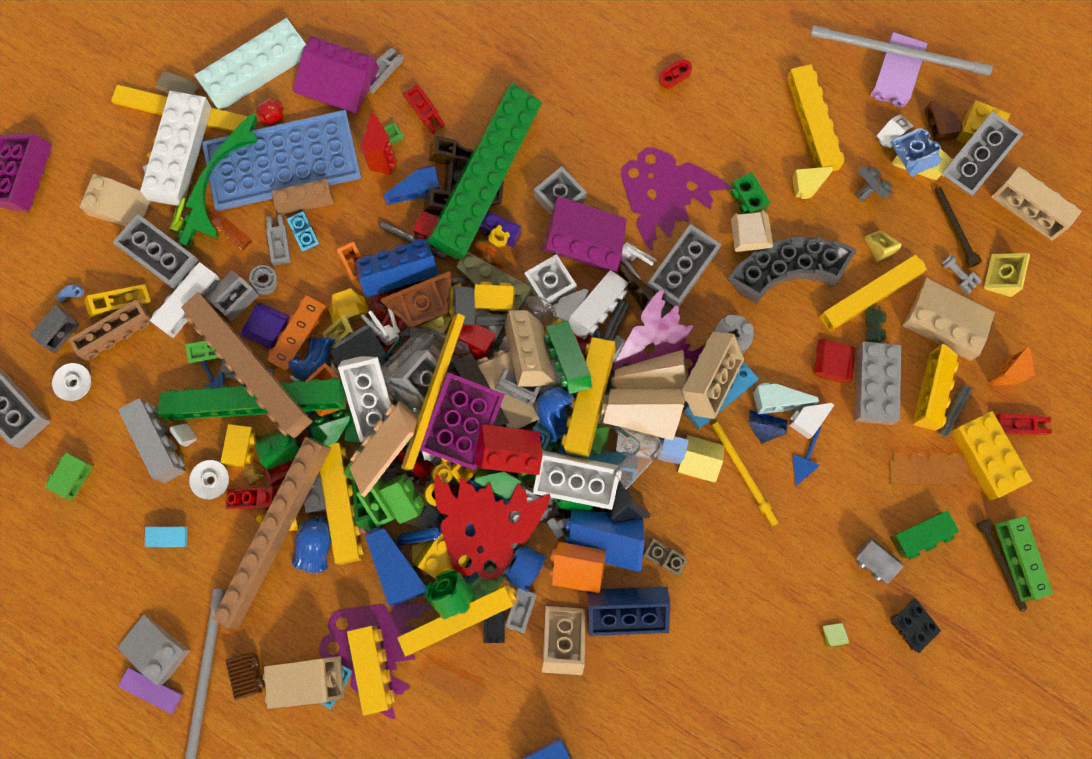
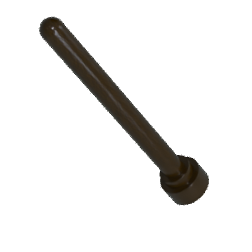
(972, 258)
(986, 529)

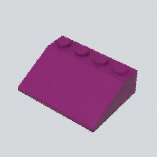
(335, 75)
(21, 169)
(585, 234)
(458, 418)

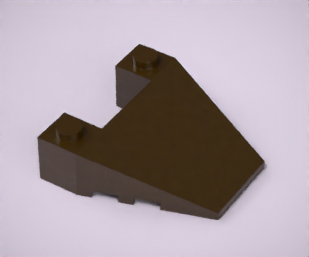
(455, 157)

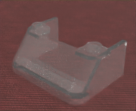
(423, 339)
(638, 449)

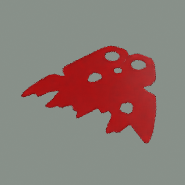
(490, 522)

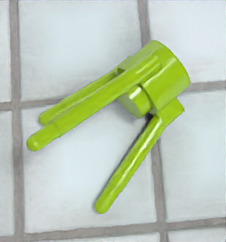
(178, 223)

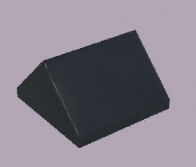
(627, 505)

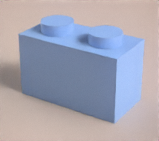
(673, 450)

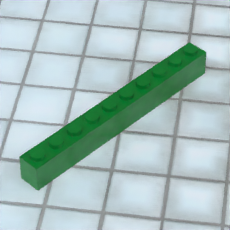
(236, 401)

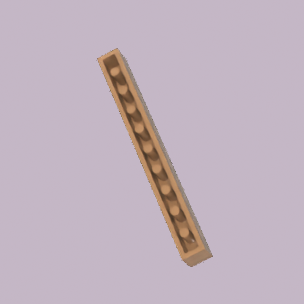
(248, 367)
(271, 533)

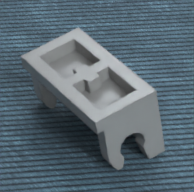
(508, 385)

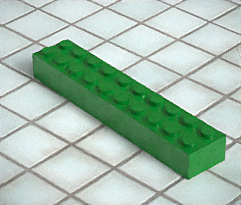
(484, 172)

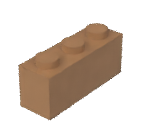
(303, 197)

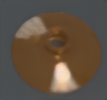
(490, 253)

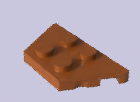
(422, 301)

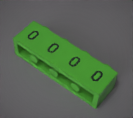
(1023, 559)

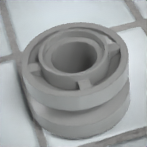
(263, 272)

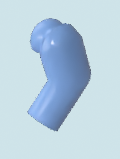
(69, 291)

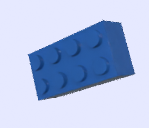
(396, 267)

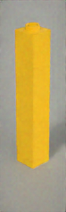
(873, 293)
(442, 628)

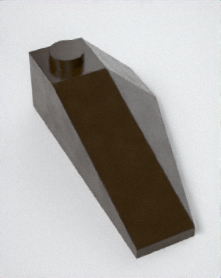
(641, 291)

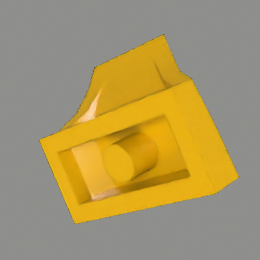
(348, 304)

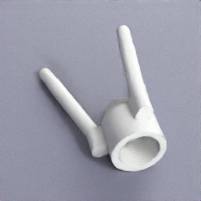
(630, 253)
(387, 333)

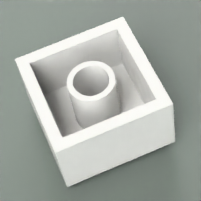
(550, 280)

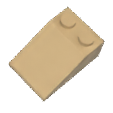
(113, 201)
(564, 640)

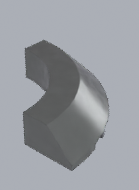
(788, 261)

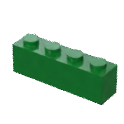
(568, 357)

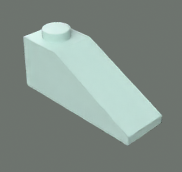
(778, 398)

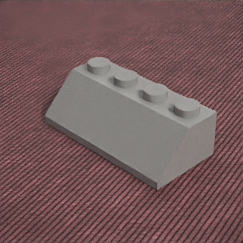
(982, 153)

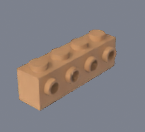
(110, 330)

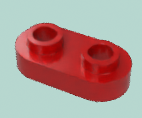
(674, 74)

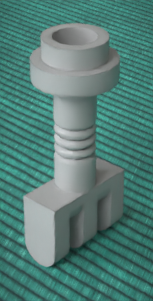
(968, 281)

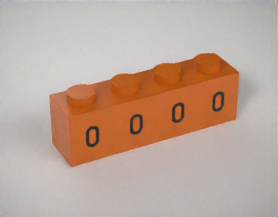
(297, 334)

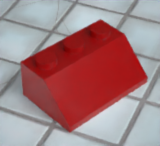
(378, 148)
(509, 449)

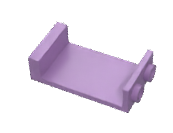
(898, 73)

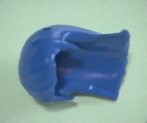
(317, 355)
(552, 411)
(312, 545)

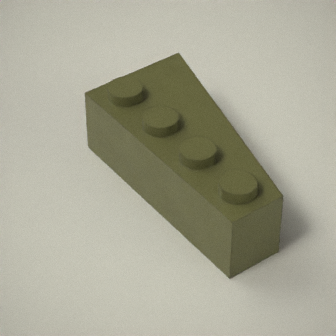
(477, 271)

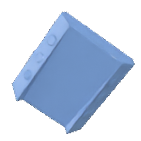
(917, 151)

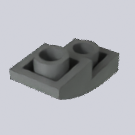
(464, 304)

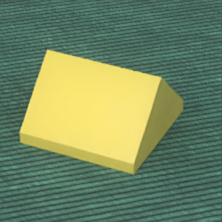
(1007, 273)
(702, 459)

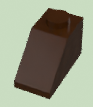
(942, 122)

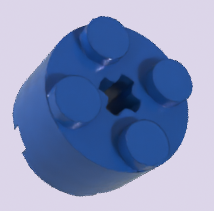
(525, 568)

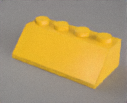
(936, 388)

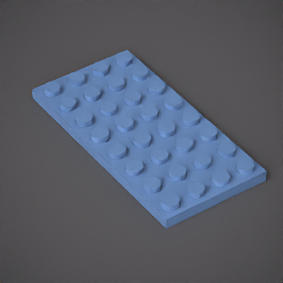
(284, 158)

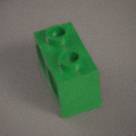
(754, 194)

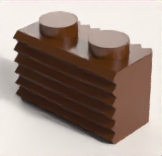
(244, 675)

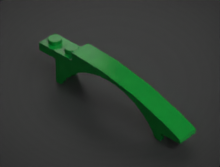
(198, 219)

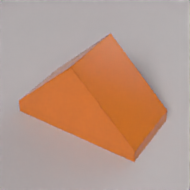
(349, 254)

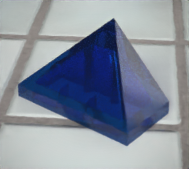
(766, 426)

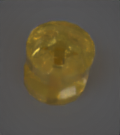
(253, 473)

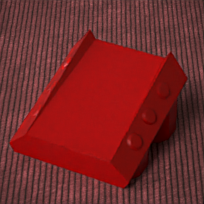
(834, 361)

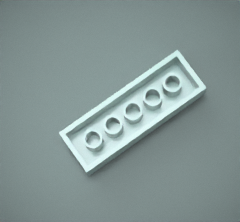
(252, 64)

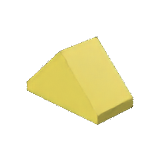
(882, 245)
(339, 330)

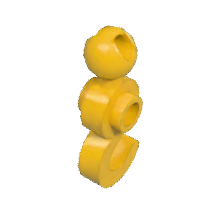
(445, 475)

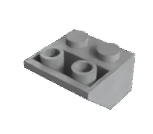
(232, 295)

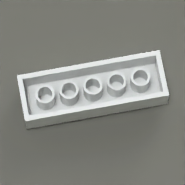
(176, 148)

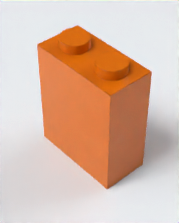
(578, 567)

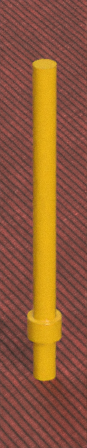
(764, 507)

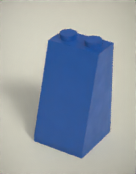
(621, 540)
(396, 573)

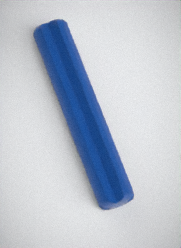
(418, 536)

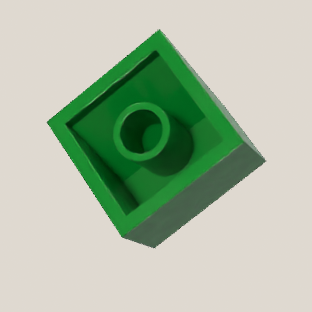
(276, 448)

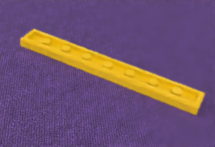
(156, 103)
(433, 392)

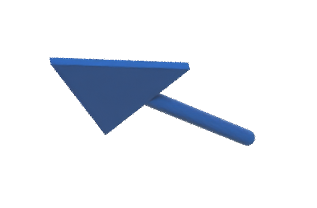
(215, 382)
(802, 466)

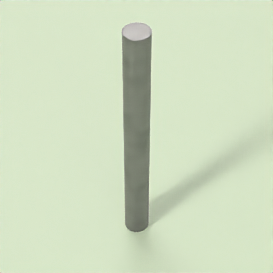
(409, 238)

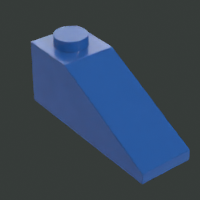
(413, 186)

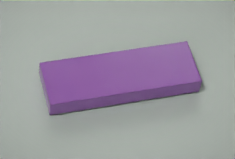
(142, 687)

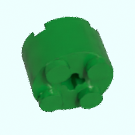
(449, 594)

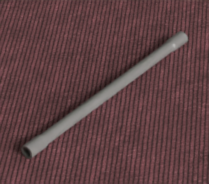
(975, 67)
(204, 676)

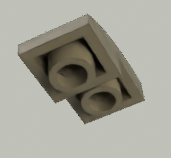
(176, 83)
(665, 557)

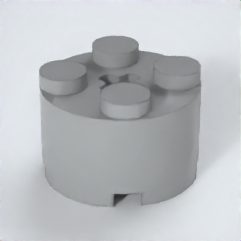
(739, 327)

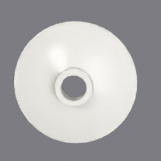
(64, 378)
(202, 473)

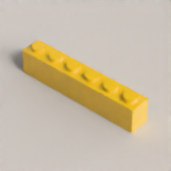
(815, 117)
(589, 402)
(340, 508)

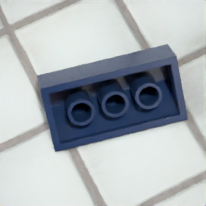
(629, 611)

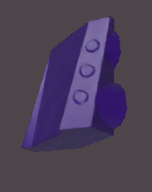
(265, 325)

